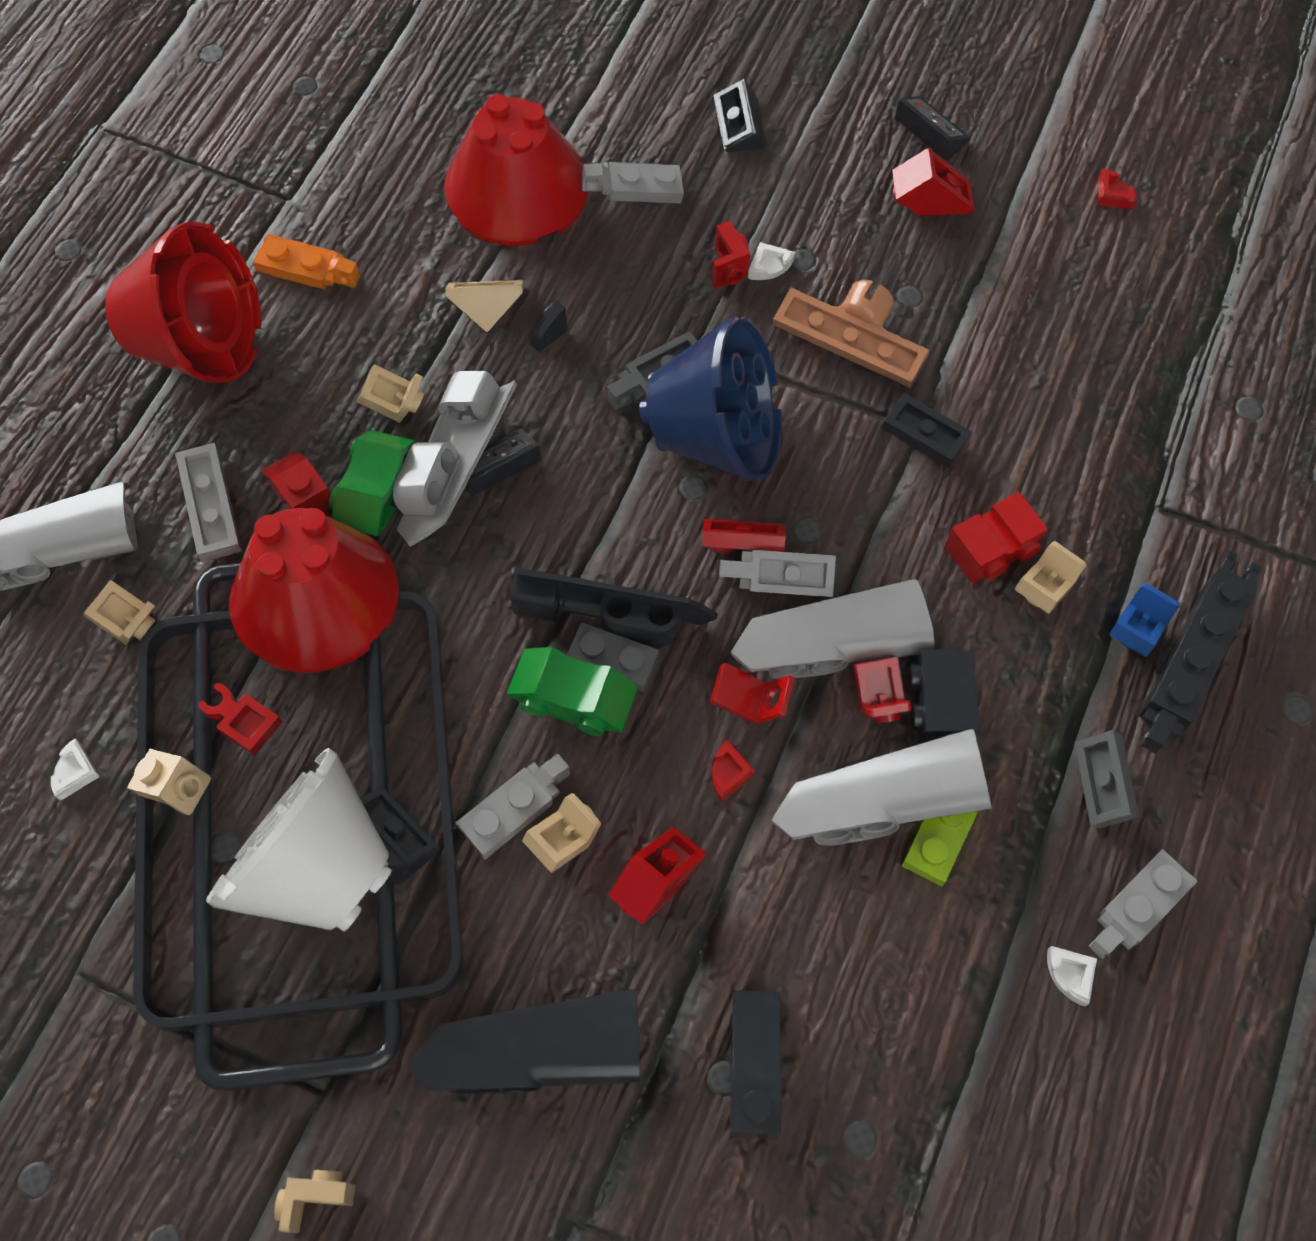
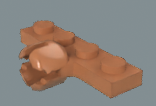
(854, 330)

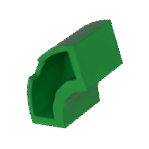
(367, 487)
(572, 690)

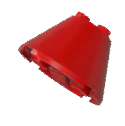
(514, 175)
(311, 592)

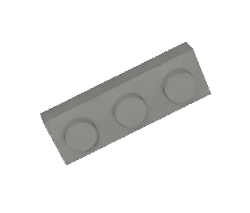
(208, 502)

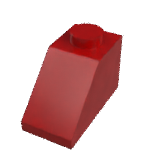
(932, 186)
(298, 483)
(656, 874)

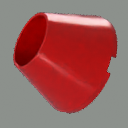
(187, 305)

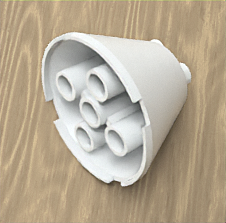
(308, 855)

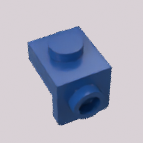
(1144, 619)

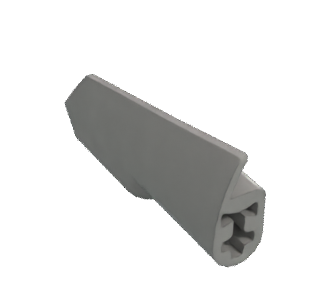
(440, 468)
(65, 532)
(838, 631)
(886, 791)

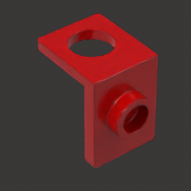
(750, 696)

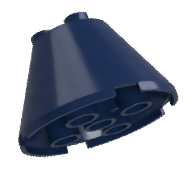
(718, 402)

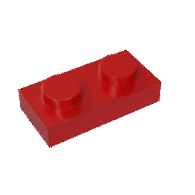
(727, 535)

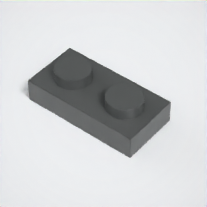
(608, 649)
(1106, 779)

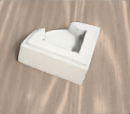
(770, 262)
(72, 770)
(1072, 973)

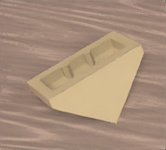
(485, 300)

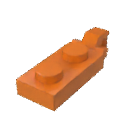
(305, 263)

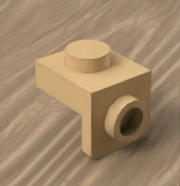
(391, 393)
(1051, 577)
(120, 613)
(169, 781)
(563, 833)
(324, 1188)

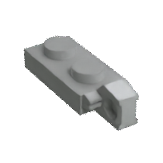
(634, 181)
(783, 572)
(513, 806)
(1142, 904)

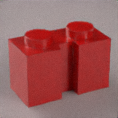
(992, 541)

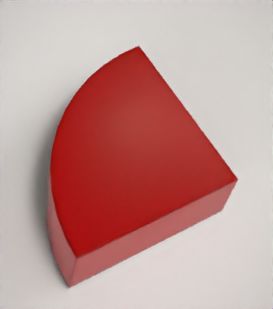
(1114, 191)
(729, 771)

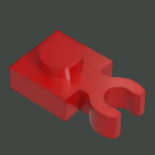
(242, 722)

